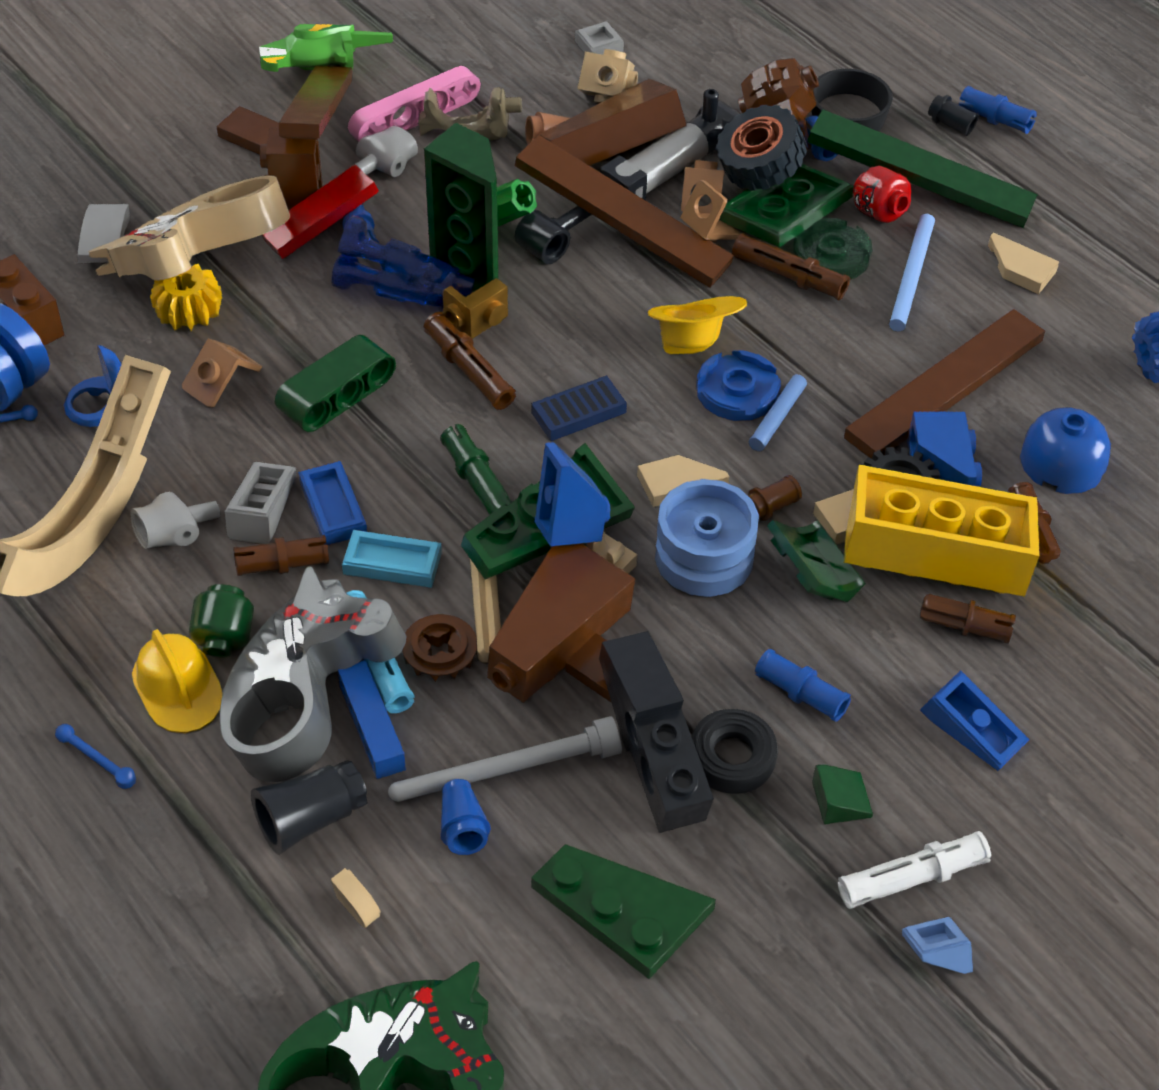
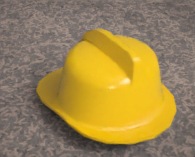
(694, 325)
(176, 683)

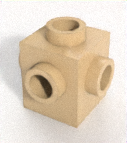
(599, 67)

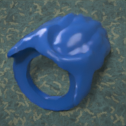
(94, 386)

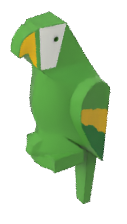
(318, 46)

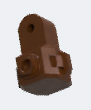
(782, 84)

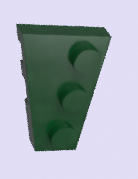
(622, 907)

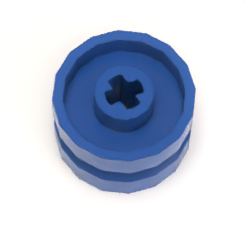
(21, 356)

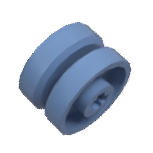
(706, 537)

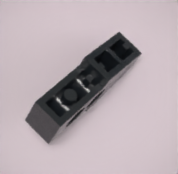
(655, 731)

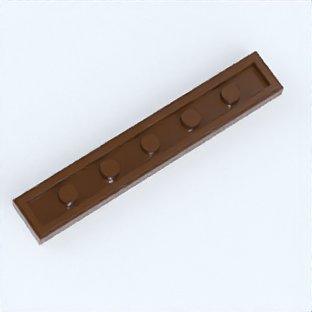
(315, 103)
(624, 211)
(945, 382)

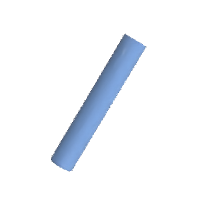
(777, 412)

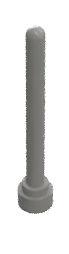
(598, 739)

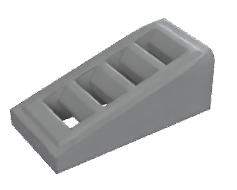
(258, 506)

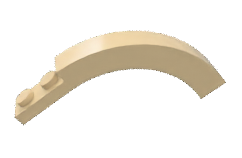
(98, 492)

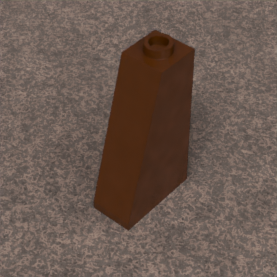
(620, 122)
(555, 616)

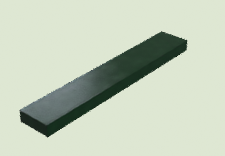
(923, 168)

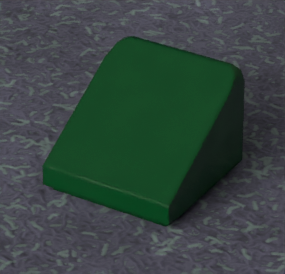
(840, 794)

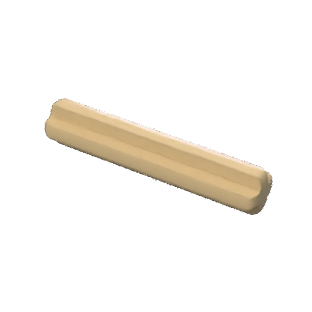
(485, 611)

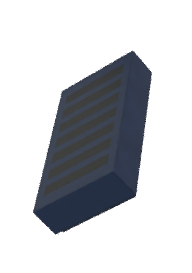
(578, 408)

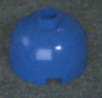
(1066, 450)

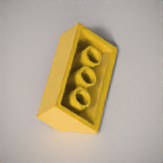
(942, 531)

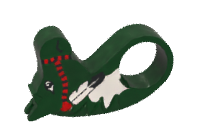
(395, 1036)

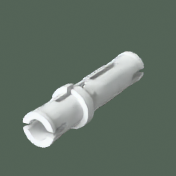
(932, 863)

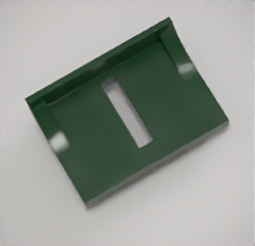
(817, 559)

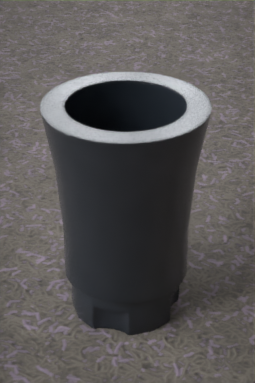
(307, 803)

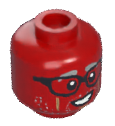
(882, 194)

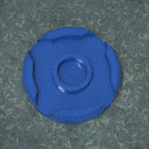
(738, 385)

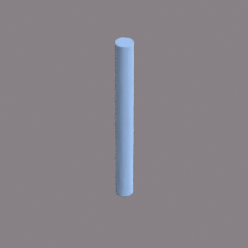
(912, 272)

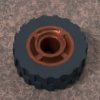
(761, 147)

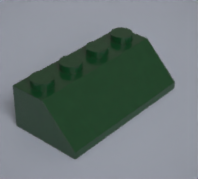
(462, 203)

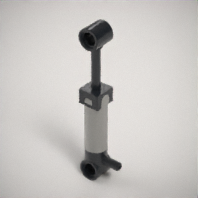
(642, 173)

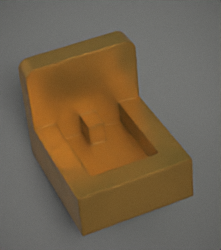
(478, 310)

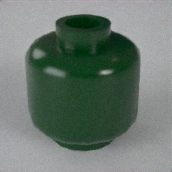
(221, 620)

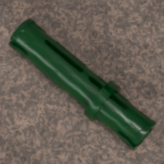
(474, 467)

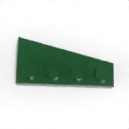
(510, 532)

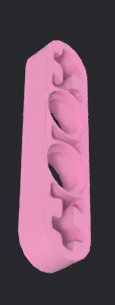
(453, 90)

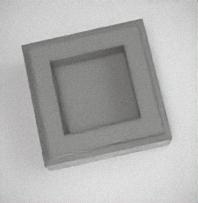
(599, 37)

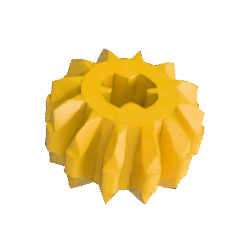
(187, 298)

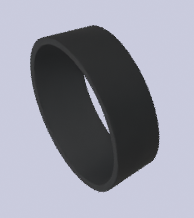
(856, 83)

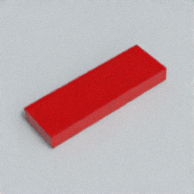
(321, 210)

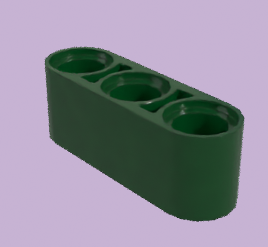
(335, 383)

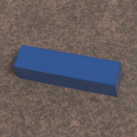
(371, 720)

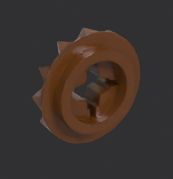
(436, 631)

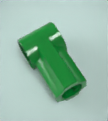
(514, 201)

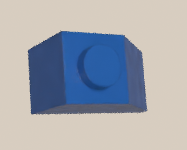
(569, 502)

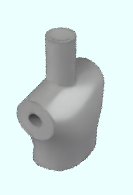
(386, 151)
(170, 521)

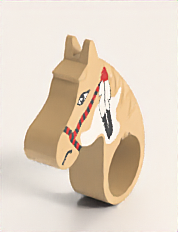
(204, 223)

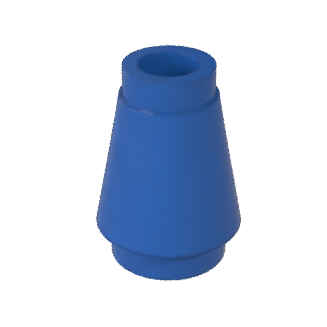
(462, 819)

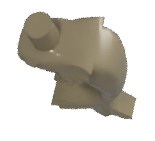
(489, 123)

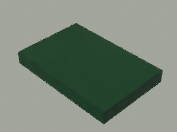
(787, 208)

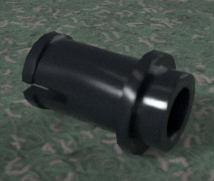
(952, 114)

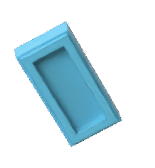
(392, 558)

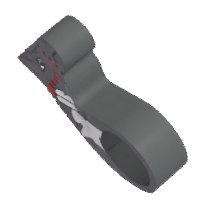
(289, 667)

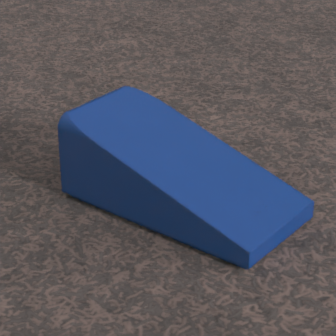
(975, 721)

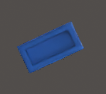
(332, 502)

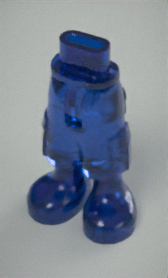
(404, 273)

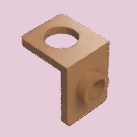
(702, 171)
(708, 224)
(214, 370)

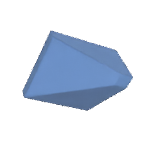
(941, 944)

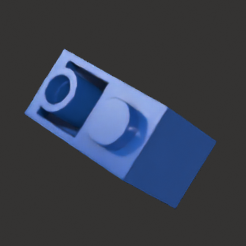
(948, 444)

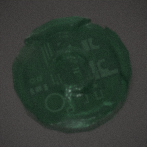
(835, 246)

